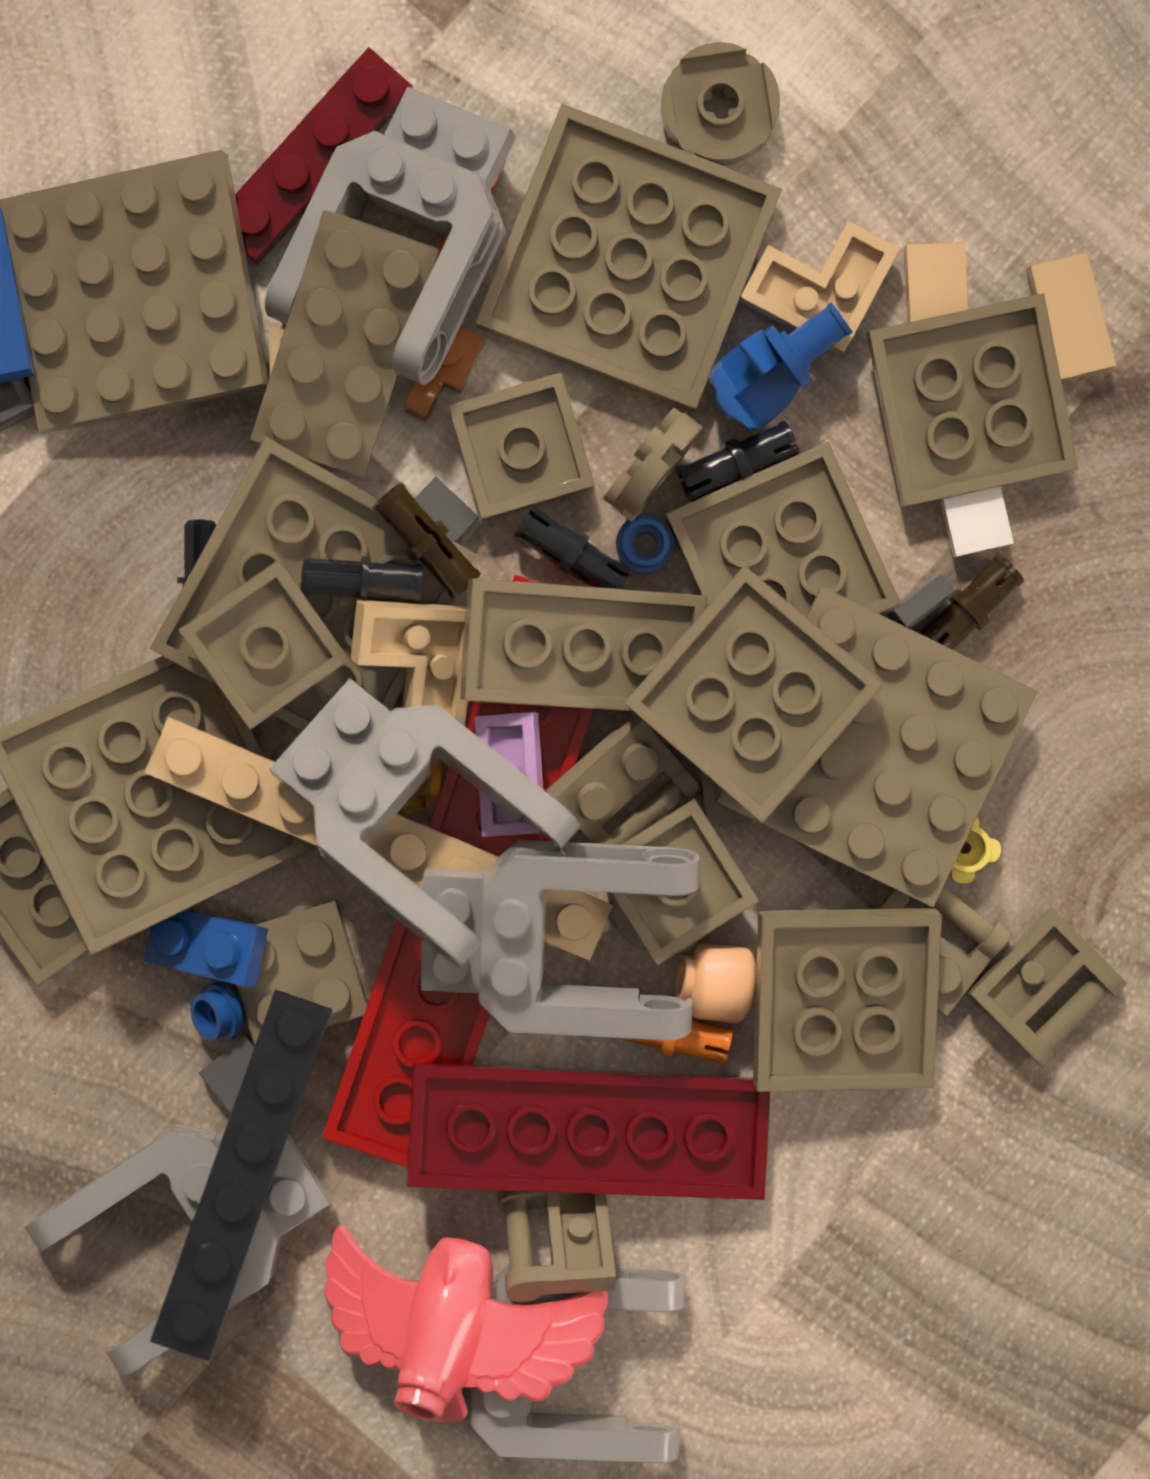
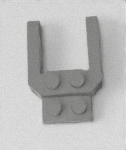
(436, 172)
(366, 762)
(508, 917)
(186, 1158)
(521, 1434)

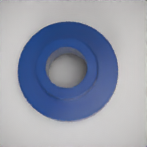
(658, 530)
(217, 1013)

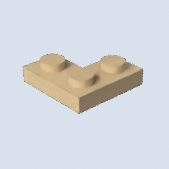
(850, 279)
(417, 637)

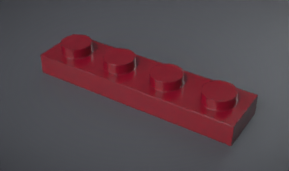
(288, 178)

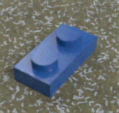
(208, 947)

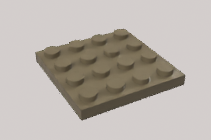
(628, 257)
(135, 292)
(291, 514)
(912, 764)
(120, 839)

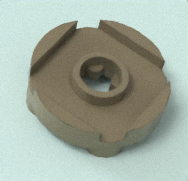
(741, 78)
(654, 464)

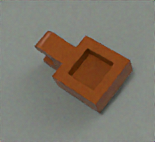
(452, 374)

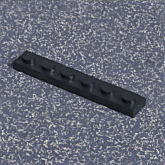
(241, 1175)

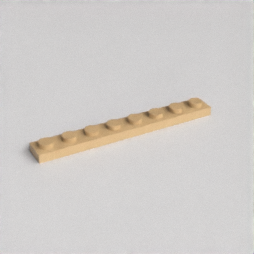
(245, 785)

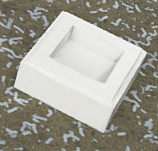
(976, 522)

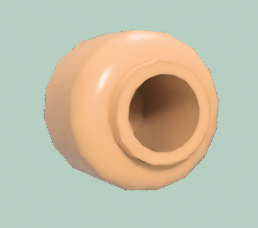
(718, 981)

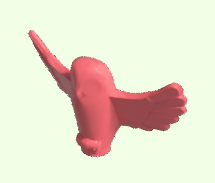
(450, 1330)

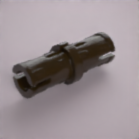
(426, 540)
(971, 606)

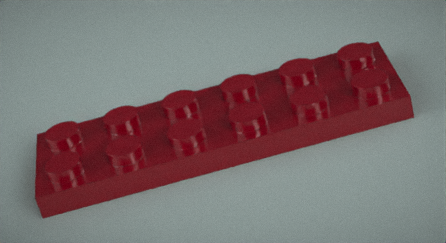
(587, 1132)

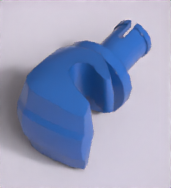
(769, 368)

